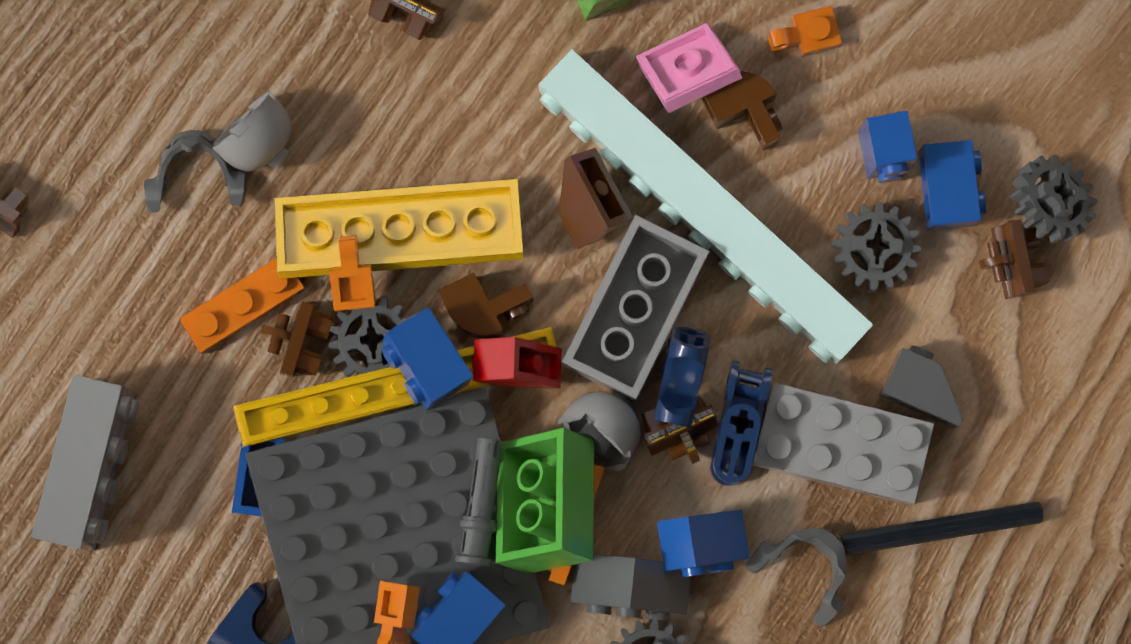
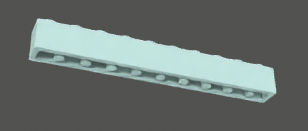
(704, 207)

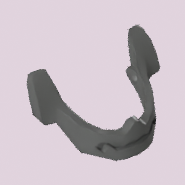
(191, 141)
(826, 544)

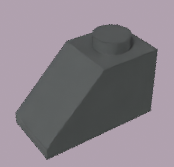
(921, 386)

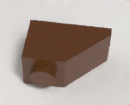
(590, 200)

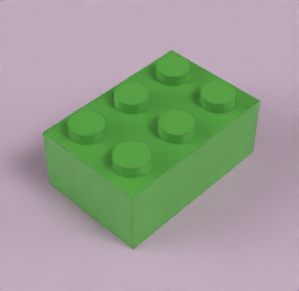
(545, 501)

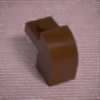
(746, 98)
(478, 316)

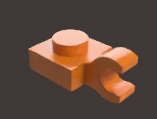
(811, 31)
(351, 283)
(396, 611)

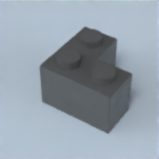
(630, 587)

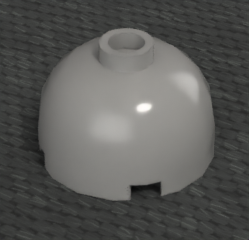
(256, 136)
(608, 422)

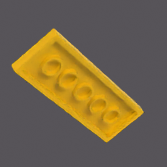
(400, 227)

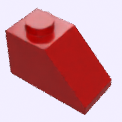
(516, 363)

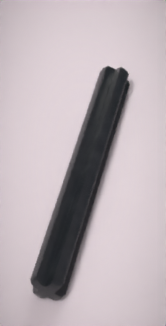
(942, 528)

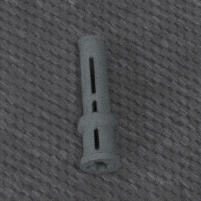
(478, 523)

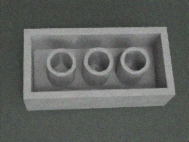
(635, 308)
(842, 444)
(85, 464)

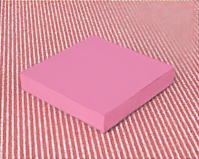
(688, 67)

